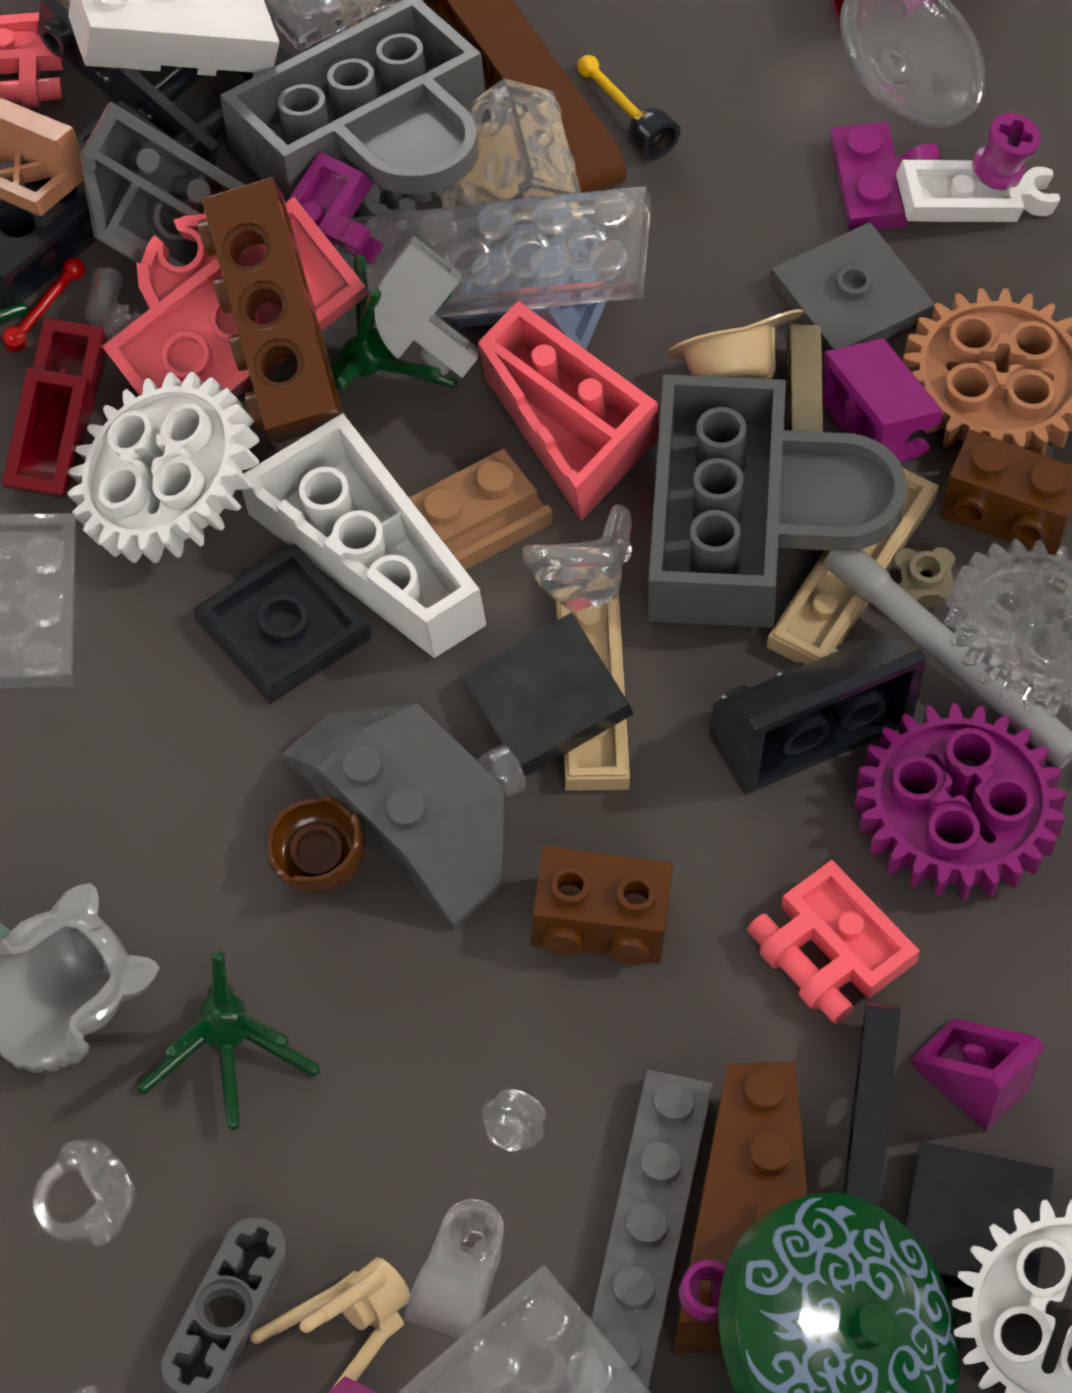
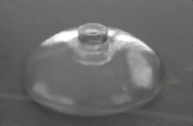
(915, 58)

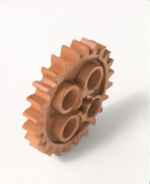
(1001, 360)

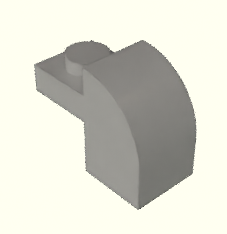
(410, 296)

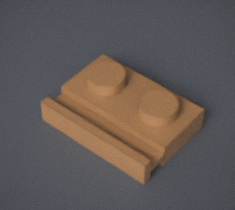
(483, 509)

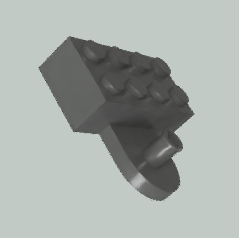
(371, 97)
(743, 487)

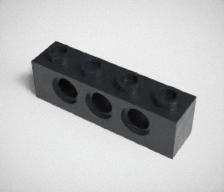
(38, 245)

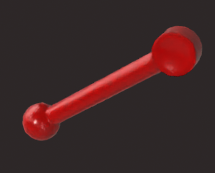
(15, 337)

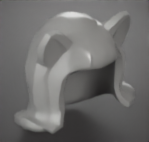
(62, 981)

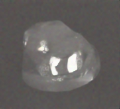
(584, 572)

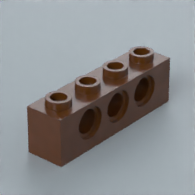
(260, 216)

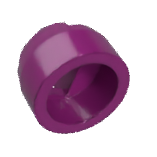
(690, 1290)

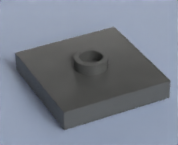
(852, 289)

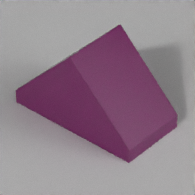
(980, 1067)

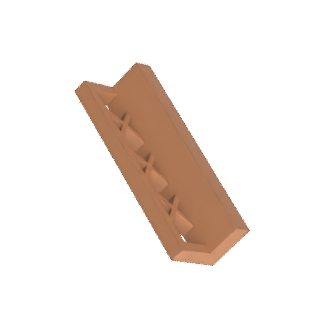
(39, 151)

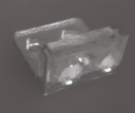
(519, 148)

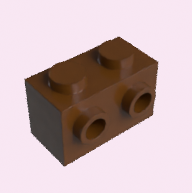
(1009, 492)
(601, 905)

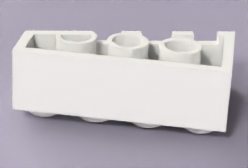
(365, 535)

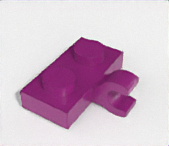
(867, 173)
(331, 197)

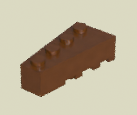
(750, 1170)

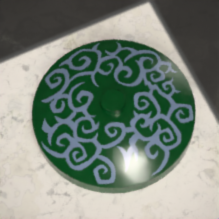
(835, 1303)

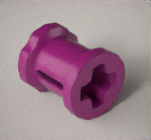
(1010, 142)

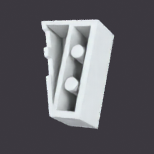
(175, 33)

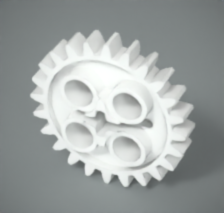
(163, 467)
(1005, 1291)

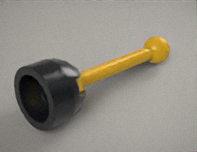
(651, 130)

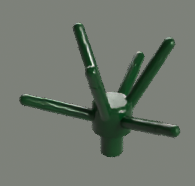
(367, 352)
(224, 1026)

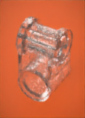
(456, 1278)

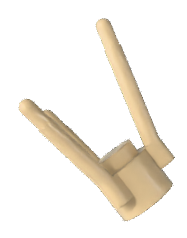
(363, 1298)

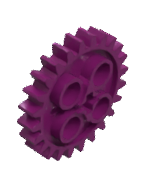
(959, 801)

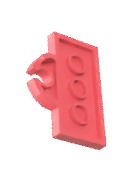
(185, 321)

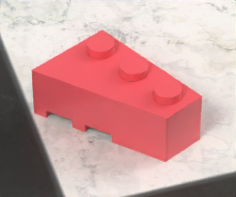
(568, 406)

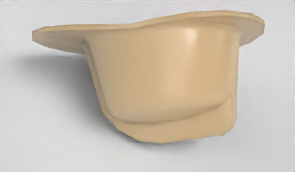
(735, 351)

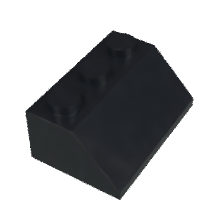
(816, 709)

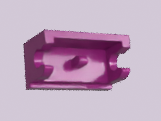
(878, 397)

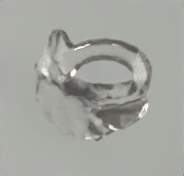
(108, 1183)

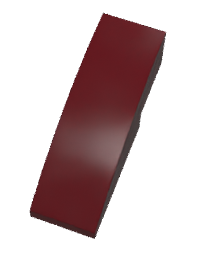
(55, 407)

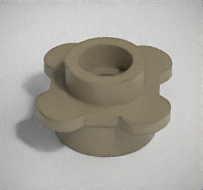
(926, 590)

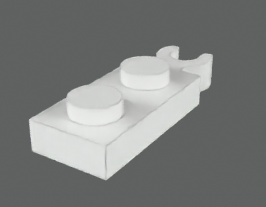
(955, 194)

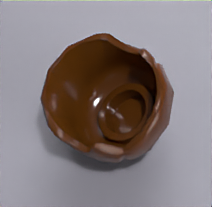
(316, 845)

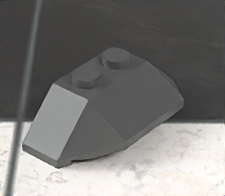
(142, 183)
(417, 800)

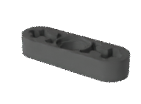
(229, 1260)

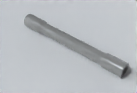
(876, 586)

